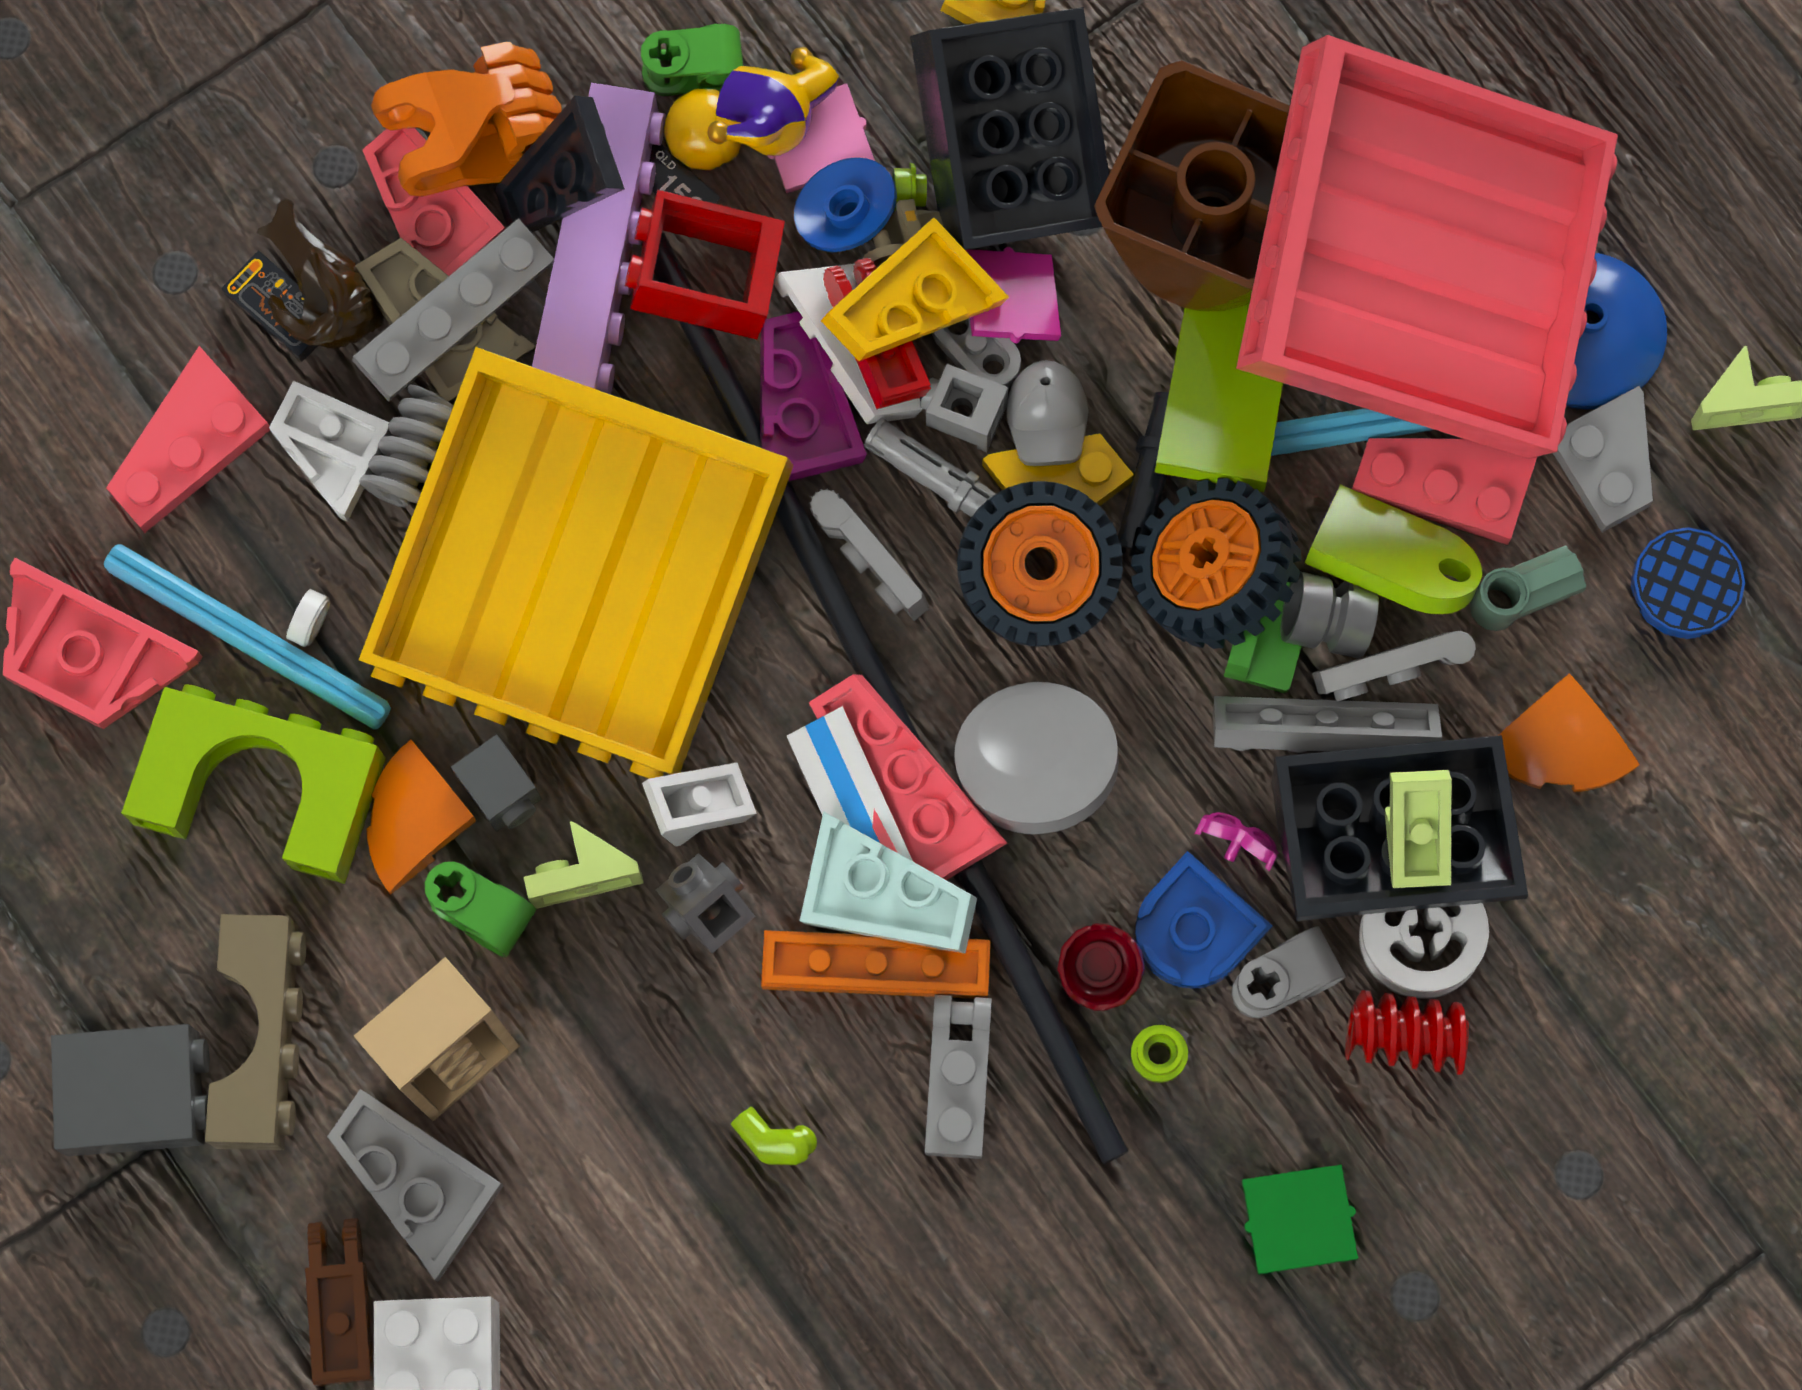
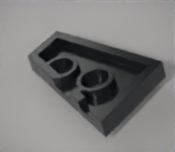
(561, 170)

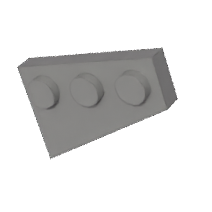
(415, 1179)

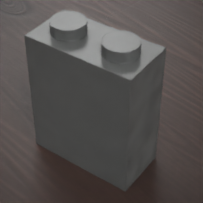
(128, 1090)

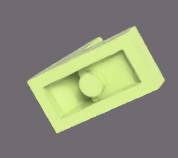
(1739, 402)
(1419, 828)
(599, 871)

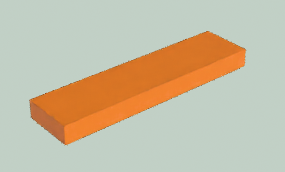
(872, 966)

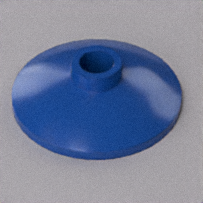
(845, 204)

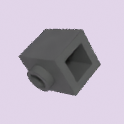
(497, 784)

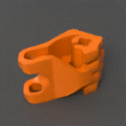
(474, 119)

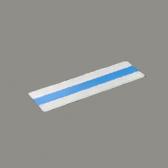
(842, 776)

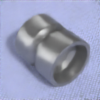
(1337, 616)

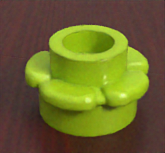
(910, 185)

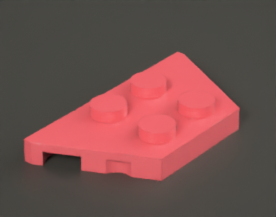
(85, 650)

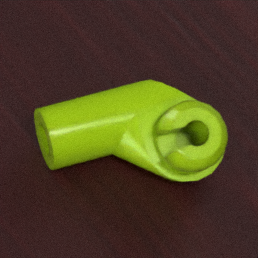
(774, 1145)

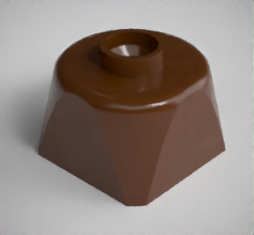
(1191, 146)

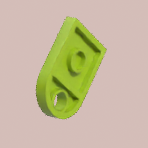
(1395, 554)

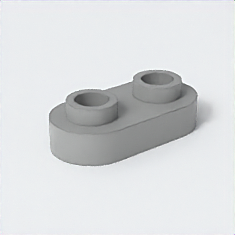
(973, 352)

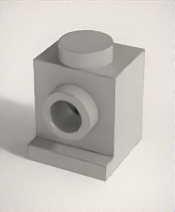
(981, 395)

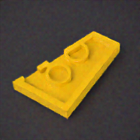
(913, 294)

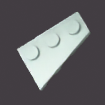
(881, 894)

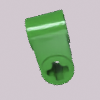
(696, 55)
(485, 912)

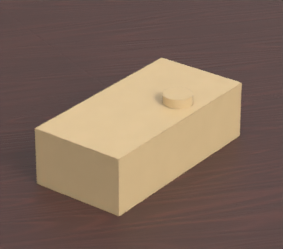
(437, 1039)

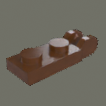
(338, 1309)

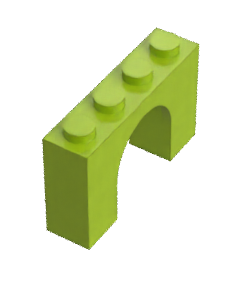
(197, 733)

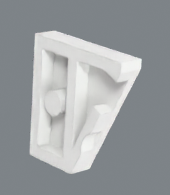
(329, 443)

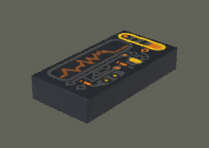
(252, 289)

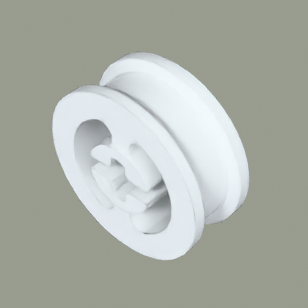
(1378, 938)

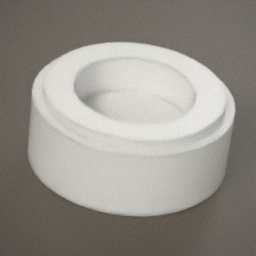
(308, 618)

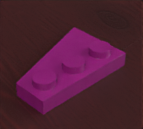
(803, 402)

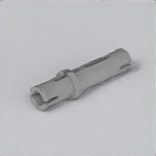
(928, 468)

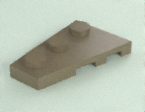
(400, 279)

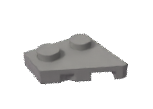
(1609, 459)

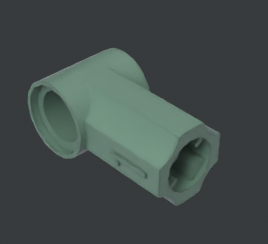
(1529, 587)

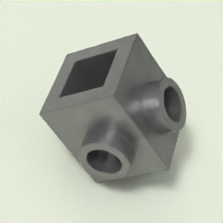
(704, 902)

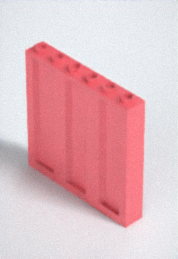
(1428, 249)

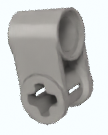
(1294, 970)

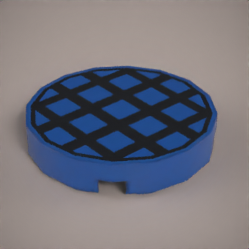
(1687, 583)

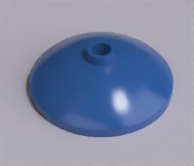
(1625, 343)

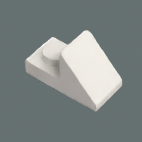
(698, 801)

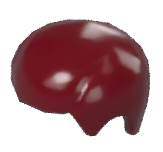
(1101, 966)

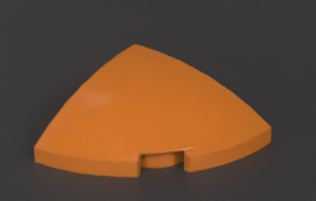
(1566, 742)
(412, 817)

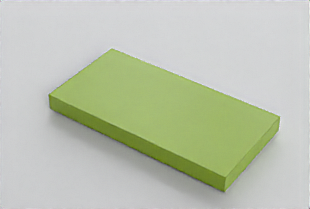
(1216, 415)

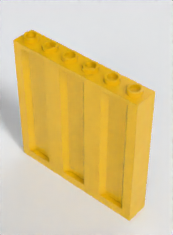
(576, 564)

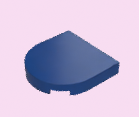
(1196, 927)

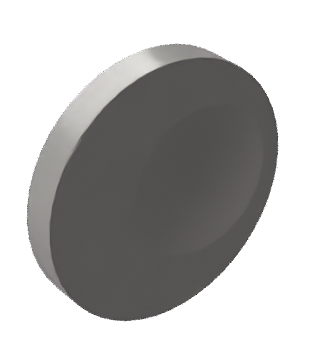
(1037, 757)

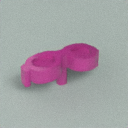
(1251, 838)

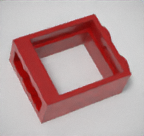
(715, 225)

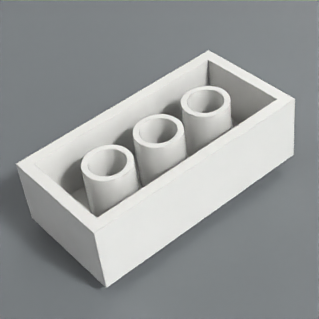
(437, 1344)

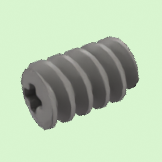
(409, 449)

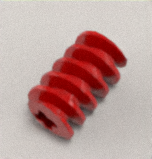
(1408, 1031)

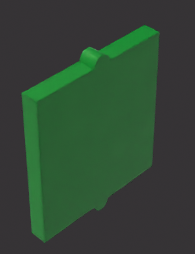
(1299, 1219)

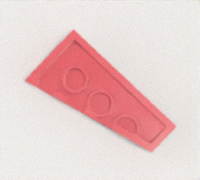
(929, 808)

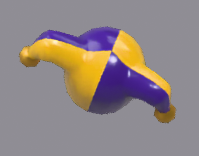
(771, 107)

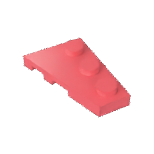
(440, 226)
(186, 442)
(1448, 482)

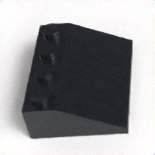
(1012, 127)
(1337, 834)

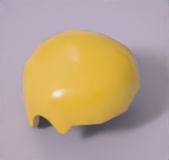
(688, 127)

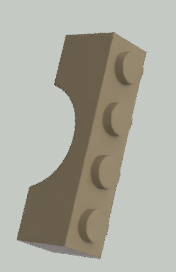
(251, 1103)

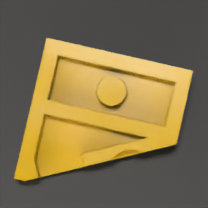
(1096, 473)

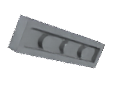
(453, 310)
(1321, 724)

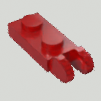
(890, 375)

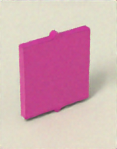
(1032, 300)

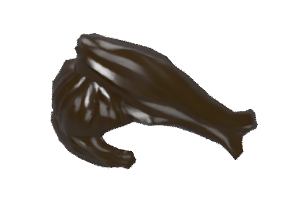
(336, 298)

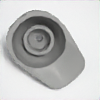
(1049, 419)

